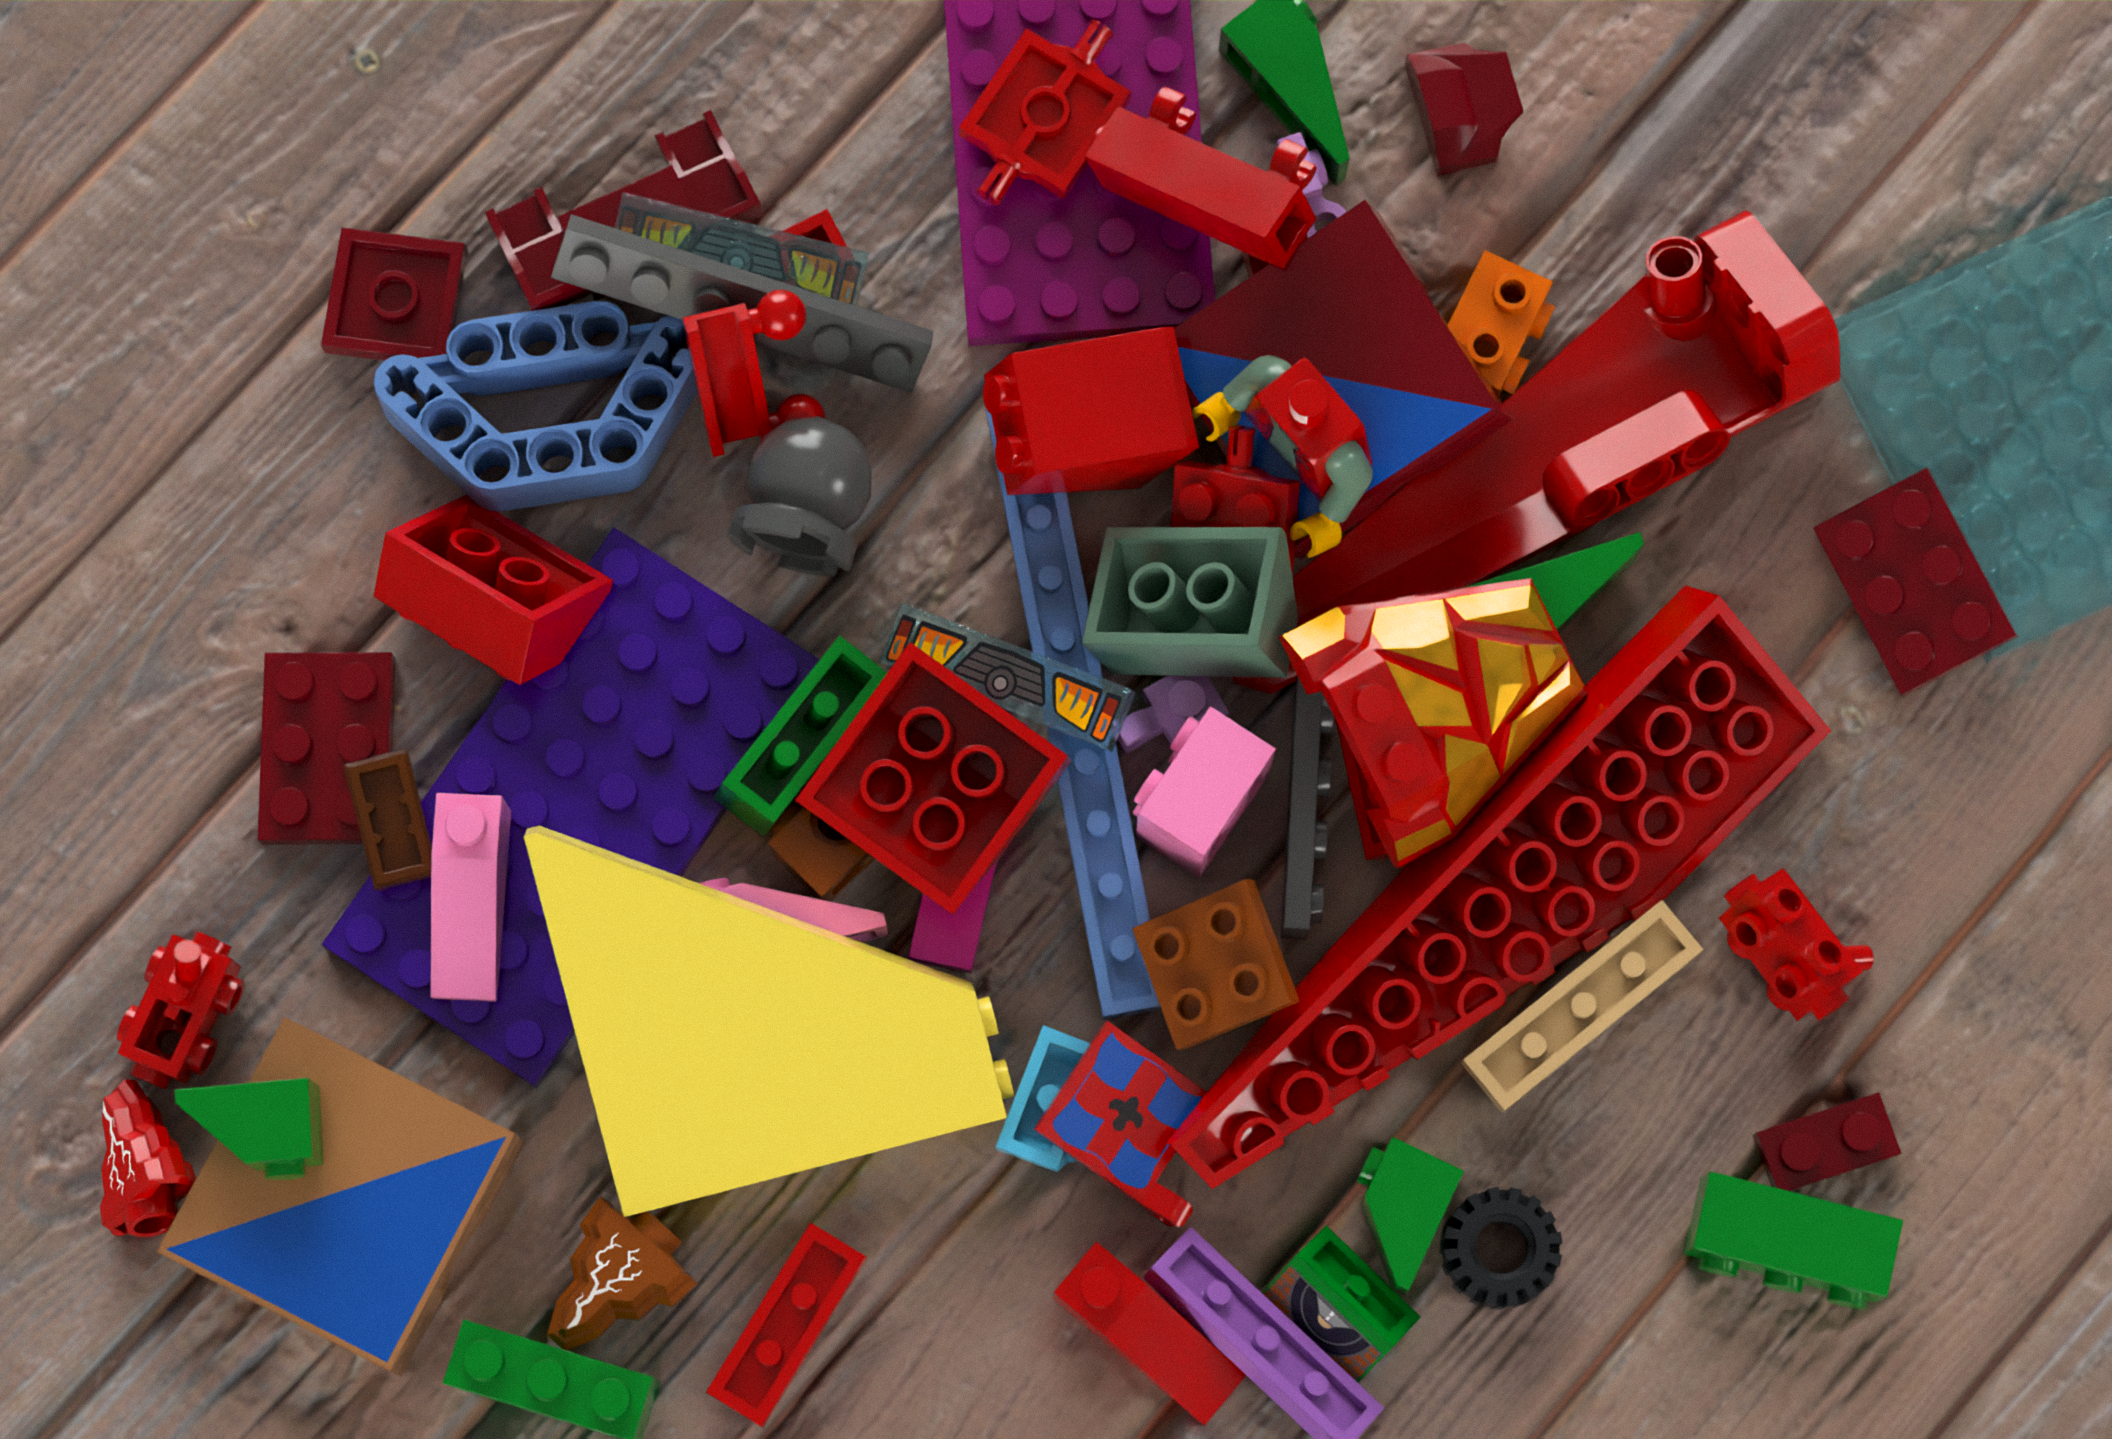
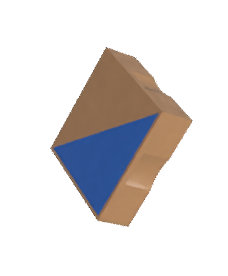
(372, 1231)

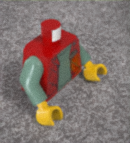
(1309, 431)

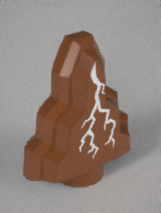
(617, 1274)

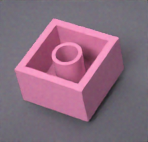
(1203, 792)

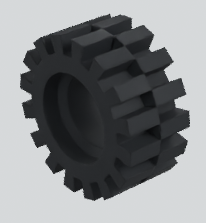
(1533, 1224)

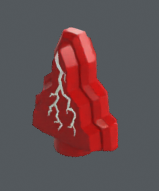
(141, 1167)

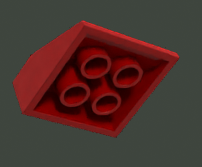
(933, 779)

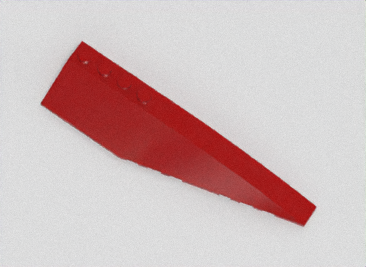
(1577, 841)

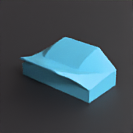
(1046, 1072)

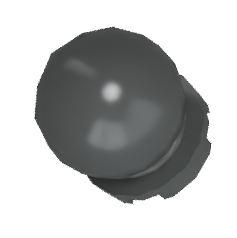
(806, 490)

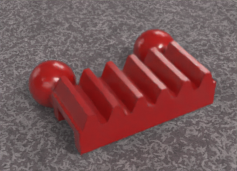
(729, 367)

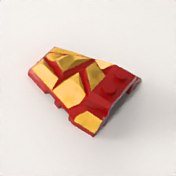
(1438, 699)

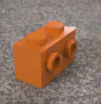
(1498, 316)

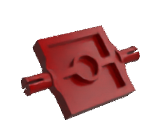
(1043, 112)
(1234, 492)

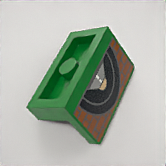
(1341, 1304)

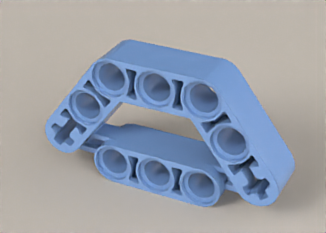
(442, 377)

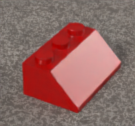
(489, 587)

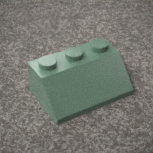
(1192, 602)

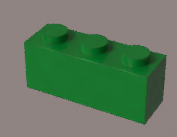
(799, 736)
(1792, 1240)
(551, 1381)

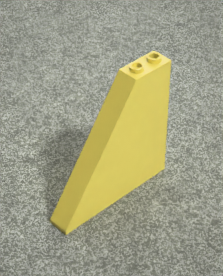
(745, 1037)

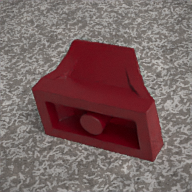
(1463, 103)

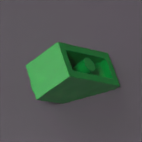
(263, 1123)
(1405, 1205)

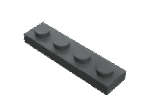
(1305, 836)

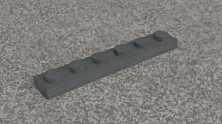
(690, 284)

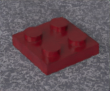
(393, 295)

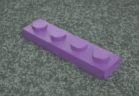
(1261, 1340)

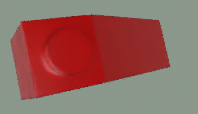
(1148, 1333)

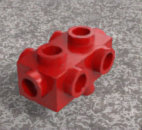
(1791, 946)
(184, 995)

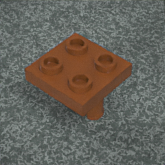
(1215, 964)

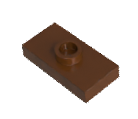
(390, 819)

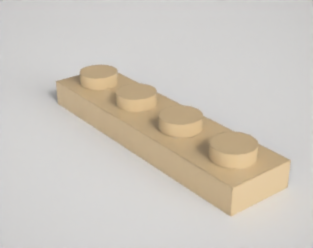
(1582, 1006)

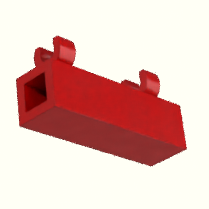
(1202, 186)

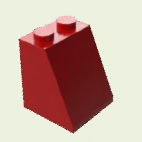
(1090, 413)

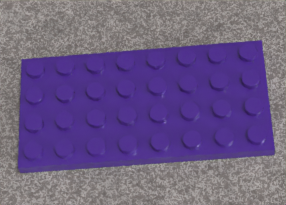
(603, 749)

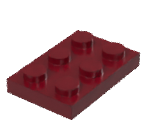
(1915, 582)
(314, 720)

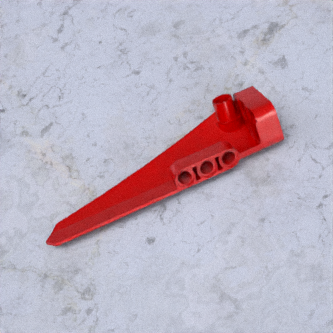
(1628, 407)

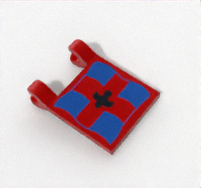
(1119, 1117)

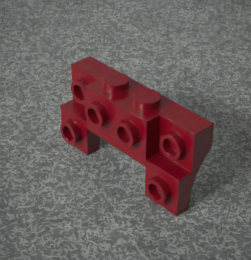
(698, 176)

